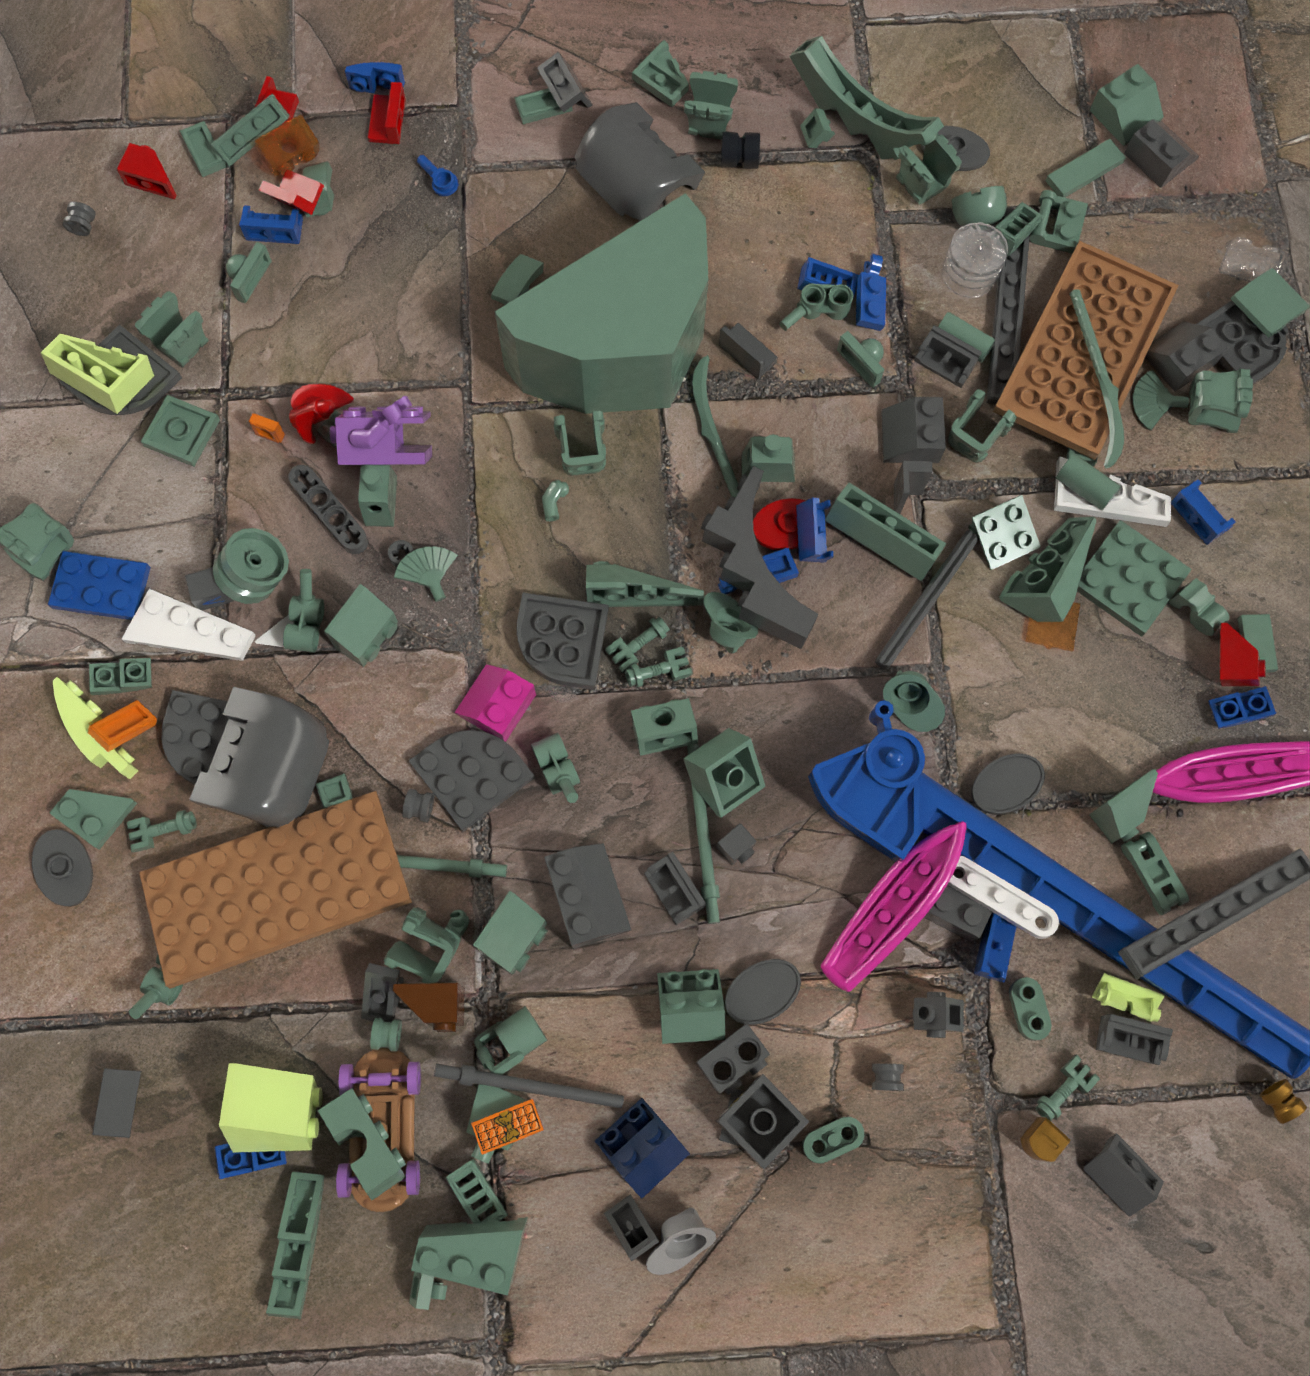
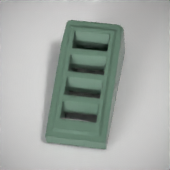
(1015, 228)
(454, 1177)

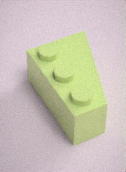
(96, 371)

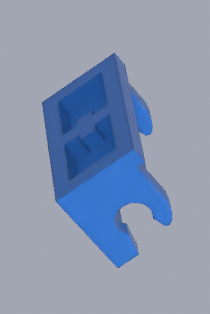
(271, 226)
(1200, 513)
(812, 531)
(995, 949)

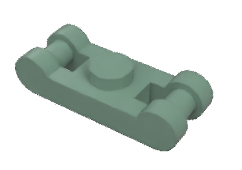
(1155, 873)

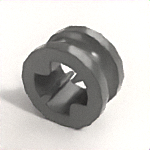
(394, 550)

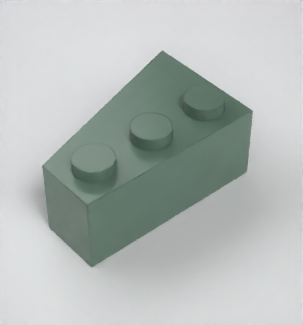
(472, 1253)

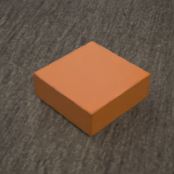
(266, 428)

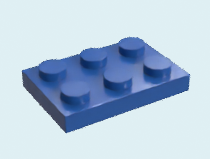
(99, 585)

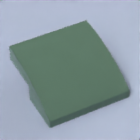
(1270, 302)

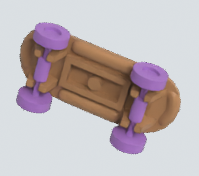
(390, 1087)

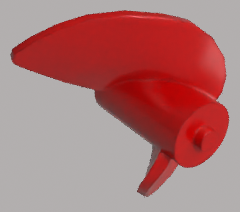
(313, 405)

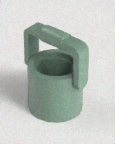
(519, 1036)

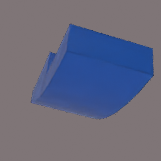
(366, 76)
(1242, 707)
(238, 1163)

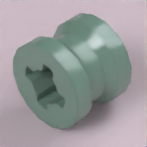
(386, 1034)

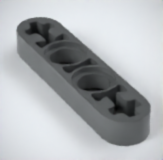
(329, 508)

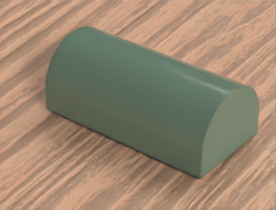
(968, 334)
(1088, 482)

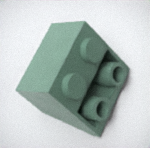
(691, 1006)

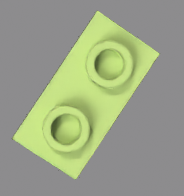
(1129, 997)

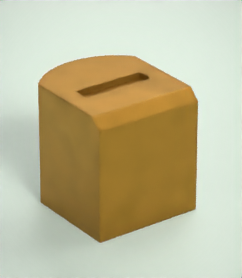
(1044, 1140)

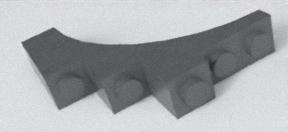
(764, 599)

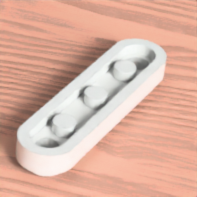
(1004, 899)

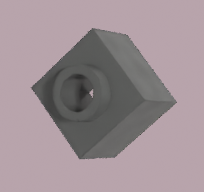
(737, 845)

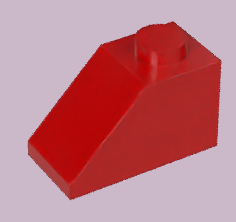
(144, 171)
(1239, 660)

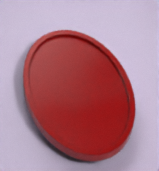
(777, 524)

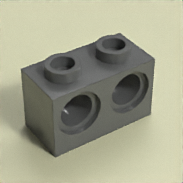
(728, 1053)

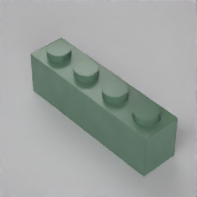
(885, 531)

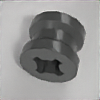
(79, 218)
(418, 805)
(888, 1077)

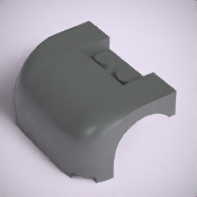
(631, 162)
(264, 760)

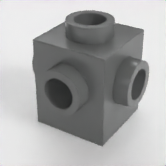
(938, 1014)

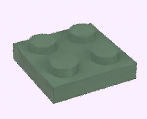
(180, 430)

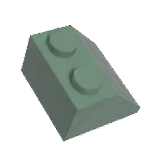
(1127, 104)
(361, 626)
(725, 771)

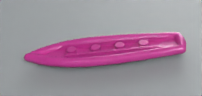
(1235, 772)
(894, 907)

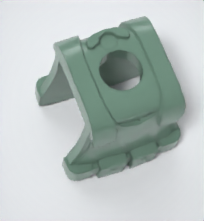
(711, 104)
(932, 174)
(168, 331)
(1220, 399)
(967, 444)
(583, 464)
(35, 541)
(408, 958)

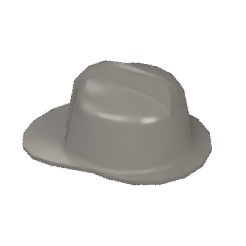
(681, 1241)

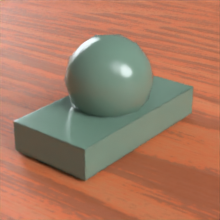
(247, 271)
(863, 357)

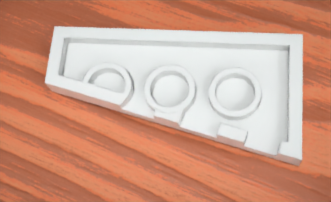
(1129, 504)
(179, 626)

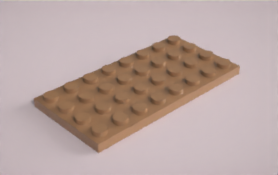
(1055, 379)
(273, 889)

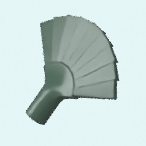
(1153, 400)
(426, 568)

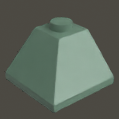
(1126, 809)

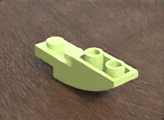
(77, 718)

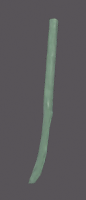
(1108, 390)
(708, 426)

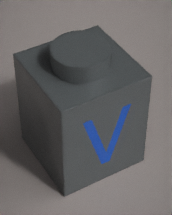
(204, 590)

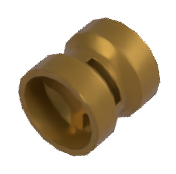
(1283, 1101)

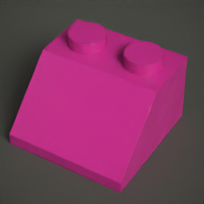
(496, 701)

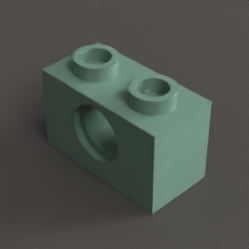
(653, 737)

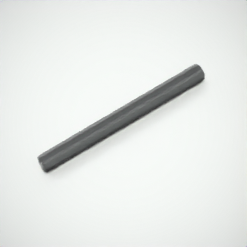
(926, 600)

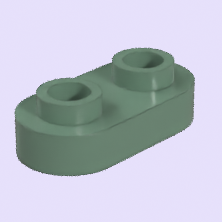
(1027, 1009)
(832, 1140)

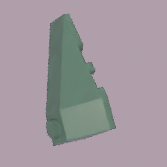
(1052, 578)
(630, 588)

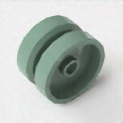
(250, 566)

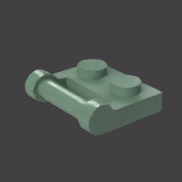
(1067, 222)

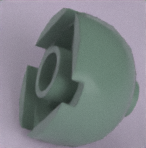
(984, 206)

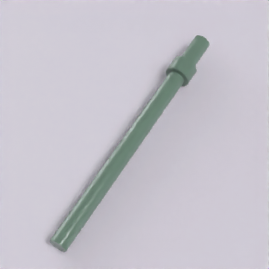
(474, 868)
(709, 890)

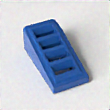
(826, 270)

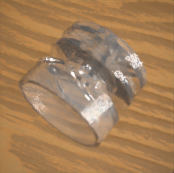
(974, 259)

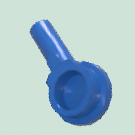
(443, 181)

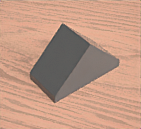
(631, 1227)

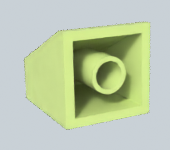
(269, 1109)

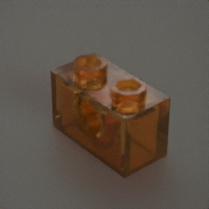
(292, 132)

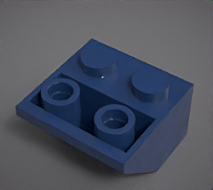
(641, 1148)

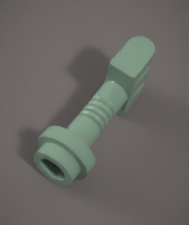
(657, 628)
(636, 676)
(184, 822)
(1050, 1106)

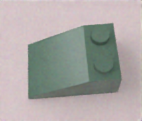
(511, 934)

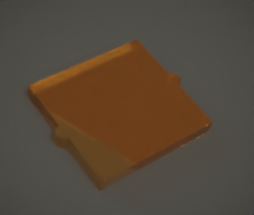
(1055, 634)

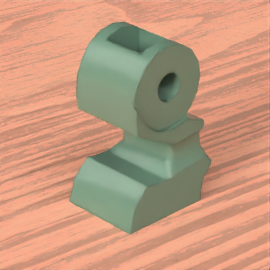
(1205, 613)

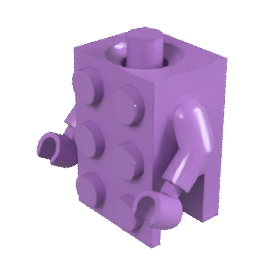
(378, 435)

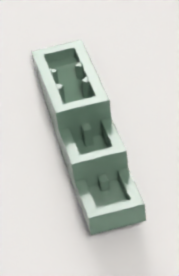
(296, 1245)

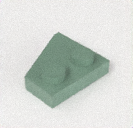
(661, 75)
(92, 814)

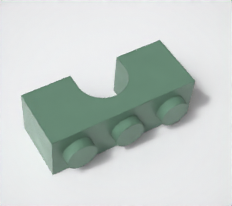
(349, 1118)

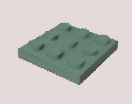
(1131, 578)

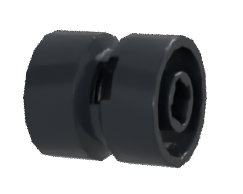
(740, 150)

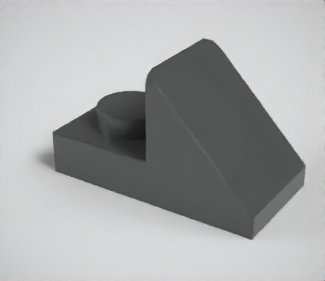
(378, 993)

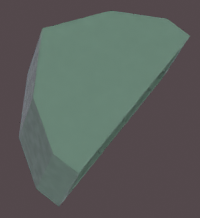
(616, 321)

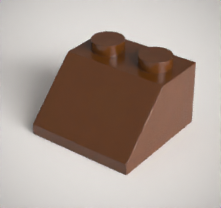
(435, 1003)

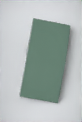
(322, 173)
(517, 279)
(120, 677)

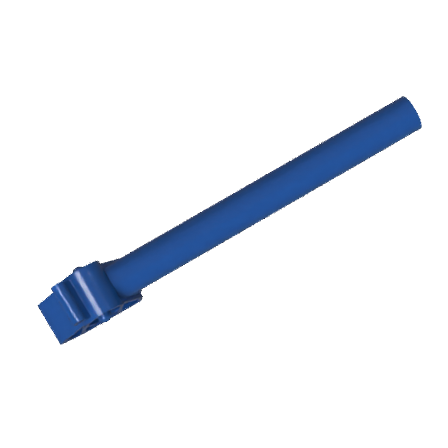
(890, 801)

